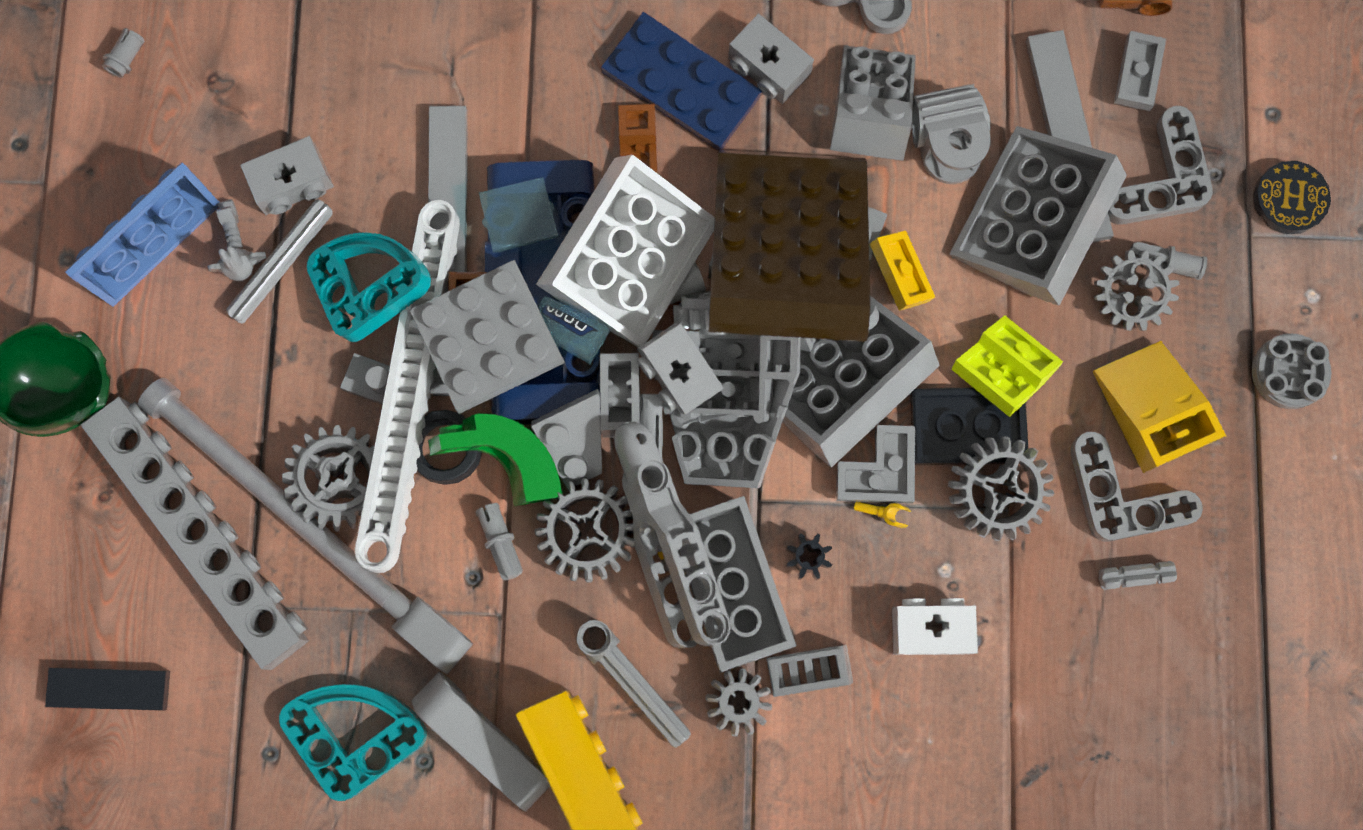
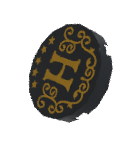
(1292, 197)

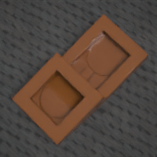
(638, 133)

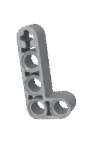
(480, 741)

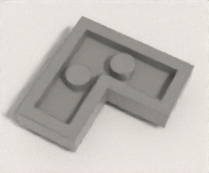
(889, 477)

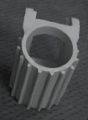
(948, 120)

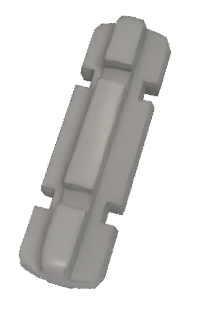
(1137, 575)

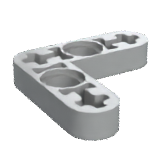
(1179, 179)
(1122, 511)

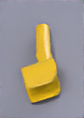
(887, 513)

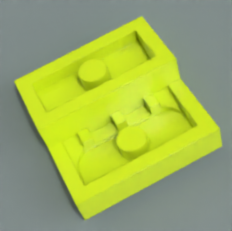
(1007, 365)

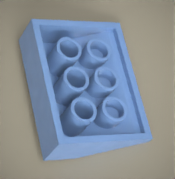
(144, 235)

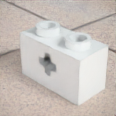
(957, 621)

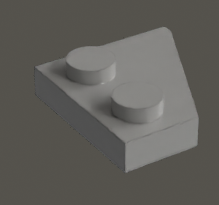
(573, 437)

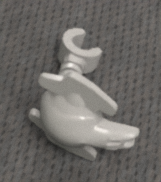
(235, 262)

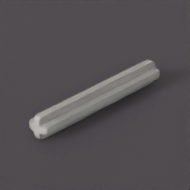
(279, 261)

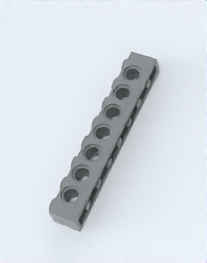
(109, 433)

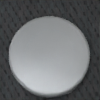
(1292, 371)

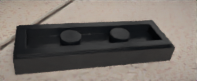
(107, 689)

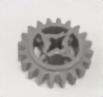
(320, 504)

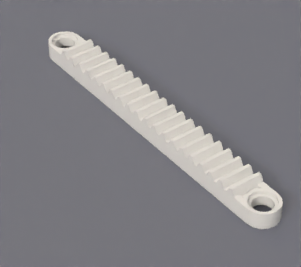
(405, 401)

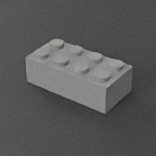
(745, 586)

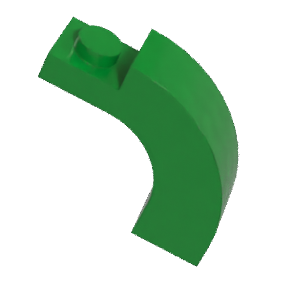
(519, 451)

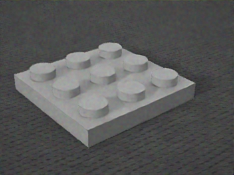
(486, 336)

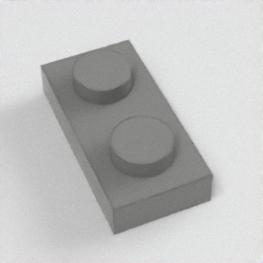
(1140, 71)

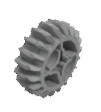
(1031, 500)
(576, 545)

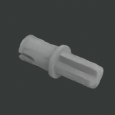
(1182, 262)
(499, 541)

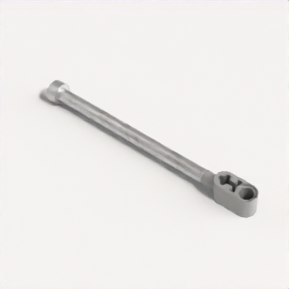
(415, 620)

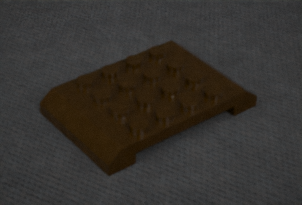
(791, 246)

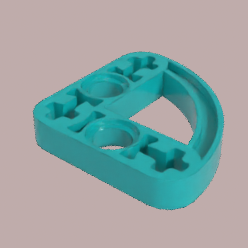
(362, 304)
(355, 762)

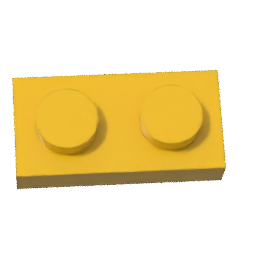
(902, 270)

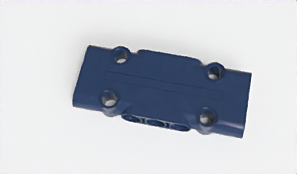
(569, 189)

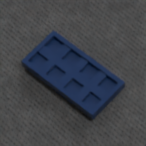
(681, 81)

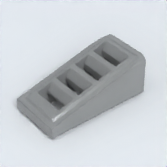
(843, 665)

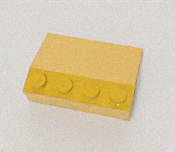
(575, 765)

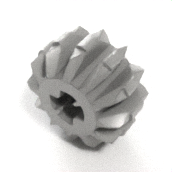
(748, 693)

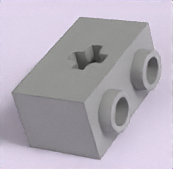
(765, 42)
(269, 175)
(698, 379)
(619, 391)

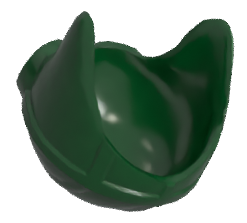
(50, 380)

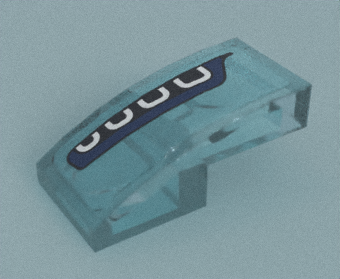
(573, 329)

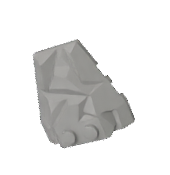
(736, 429)

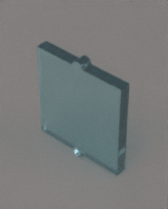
(518, 215)

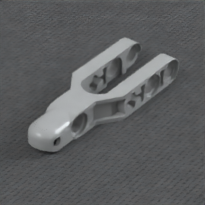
(666, 526)

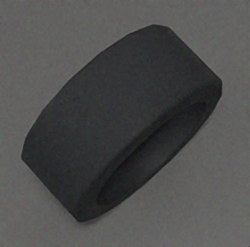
(457, 473)

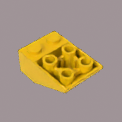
(1157, 406)

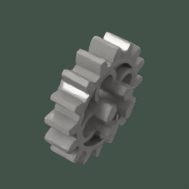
(1147, 308)

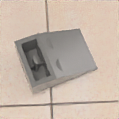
(874, 103)

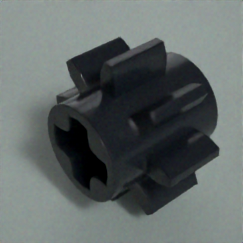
(812, 546)

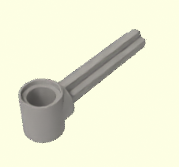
(634, 685)

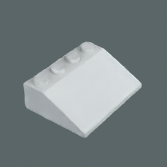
(628, 250)

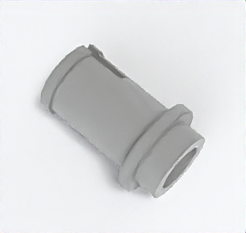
(123, 53)

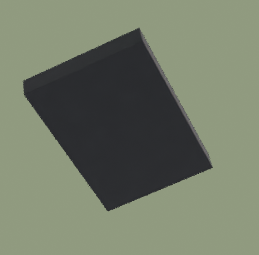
(956, 418)

